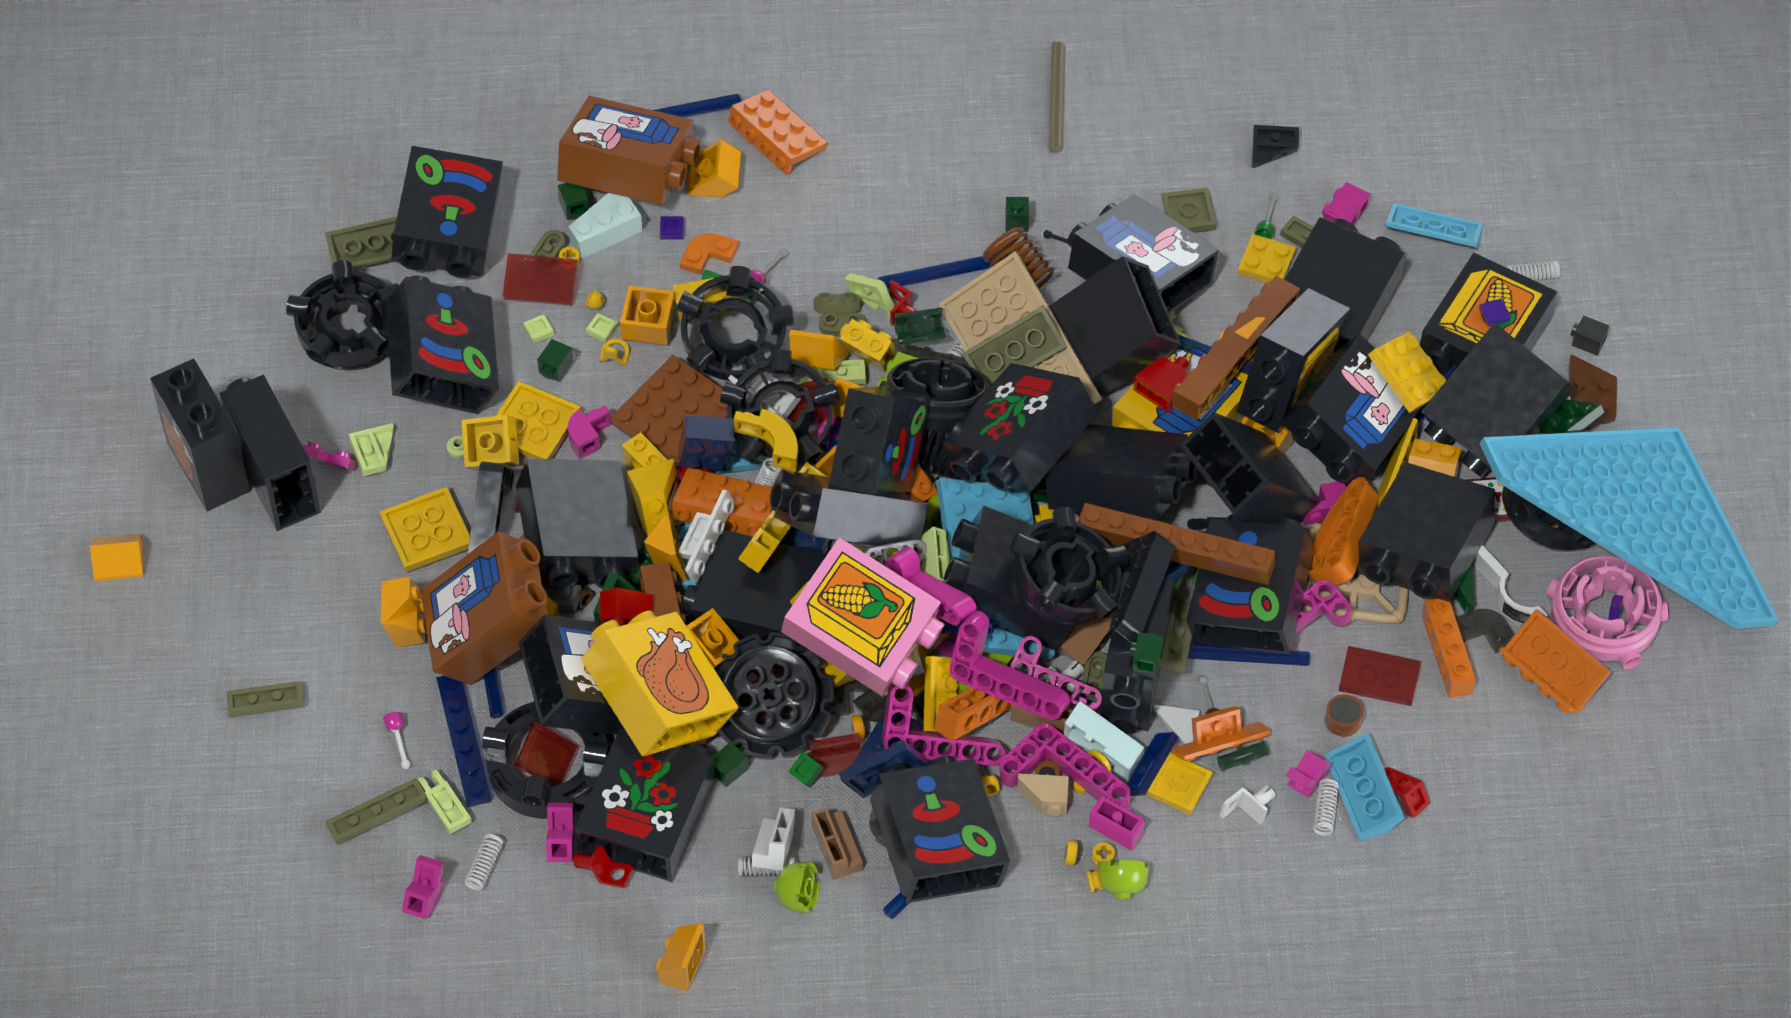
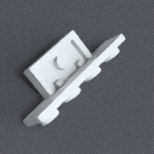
(779, 403)
(703, 534)

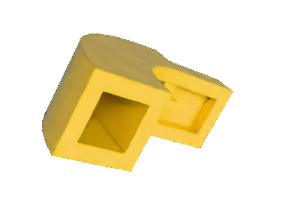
(775, 432)

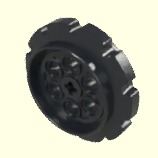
(801, 668)

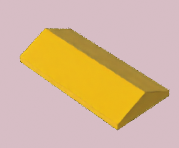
(1399, 456)

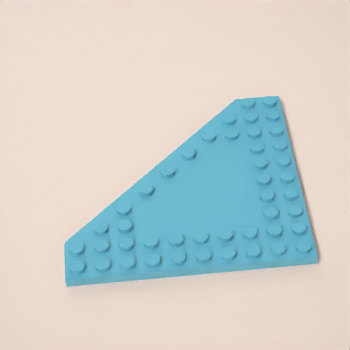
(1643, 503)

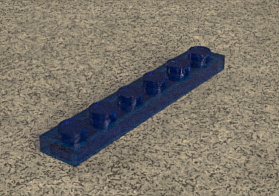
(464, 741)

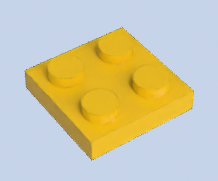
(1266, 259)
(1179, 784)

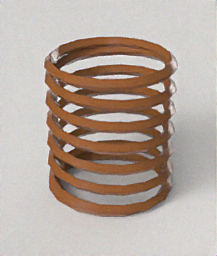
(1009, 244)

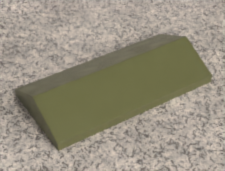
(362, 243)
(1021, 343)

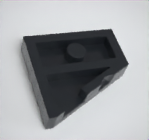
(1273, 143)

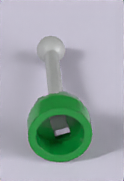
(1265, 227)

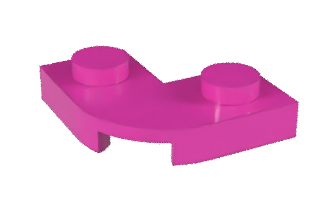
(341, 458)

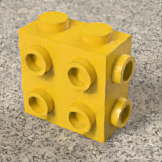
(867, 344)

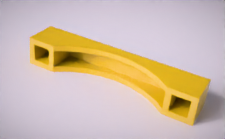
(769, 535)

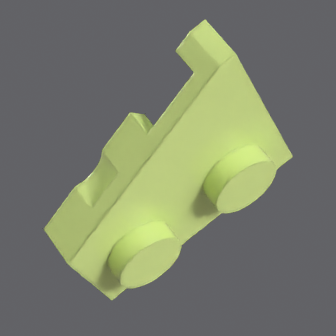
(871, 292)
(372, 448)

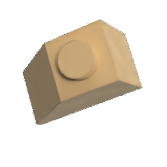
(1045, 792)

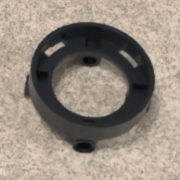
(533, 796)

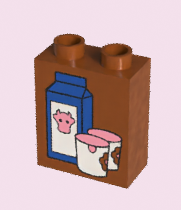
(627, 150)
(483, 607)

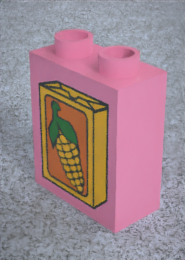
(863, 618)

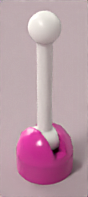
(394, 723)

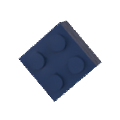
(706, 442)

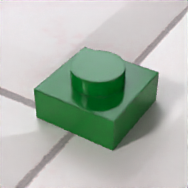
(806, 769)

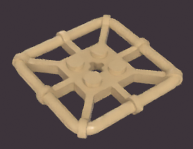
(1365, 589)

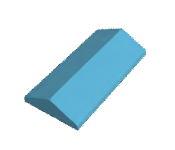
(1434, 225)
(1365, 787)

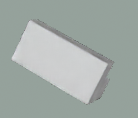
(774, 841)

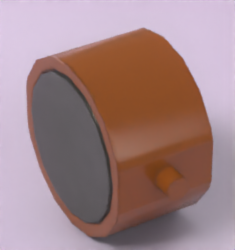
(1344, 715)

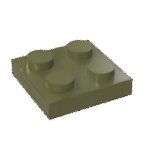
(1190, 209)

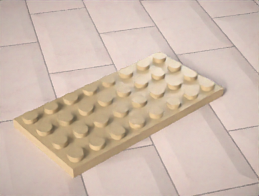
(1000, 299)

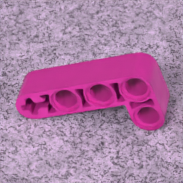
(954, 604)
(1324, 605)
(1057, 679)

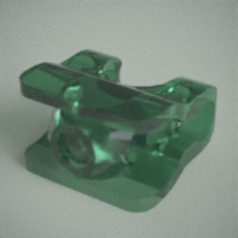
(919, 325)

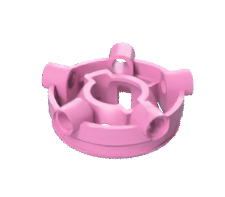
(1617, 576)

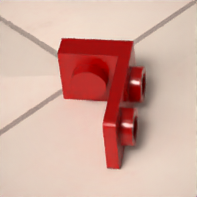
(1409, 790)

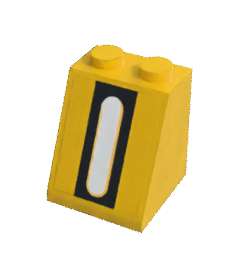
(653, 492)

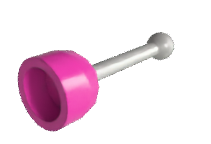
(759, 275)

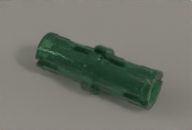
(1258, 750)

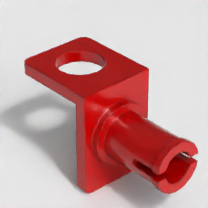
(905, 302)
(603, 867)

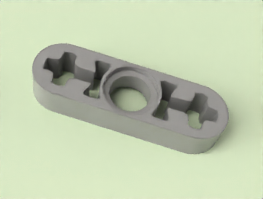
(882, 550)

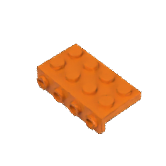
(775, 130)
(700, 494)
(1555, 663)

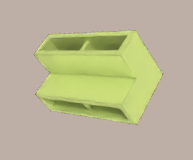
(937, 553)

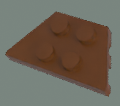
(1593, 386)

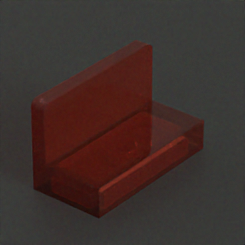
(835, 753)

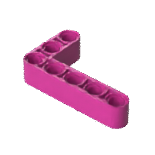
(997, 679)
(933, 739)
(1068, 764)

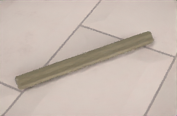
(1056, 90)

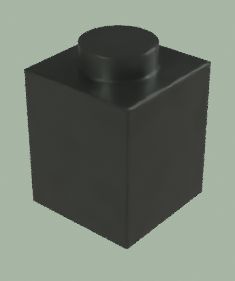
(1589, 335)

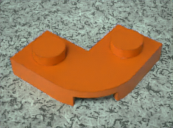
(707, 246)

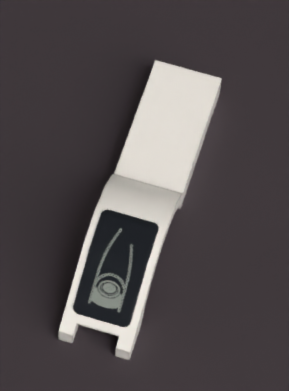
(1498, 578)

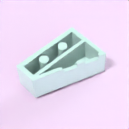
(605, 224)
(1094, 732)

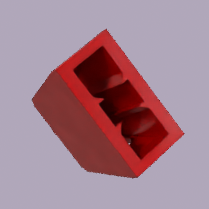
(1159, 380)

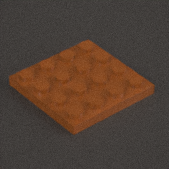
(663, 402)

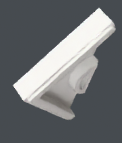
(1177, 721)

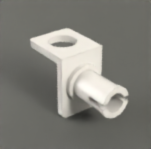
(1070, 671)
(1251, 804)

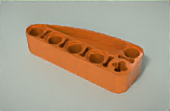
(1337, 539)

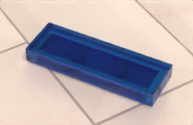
(1151, 763)

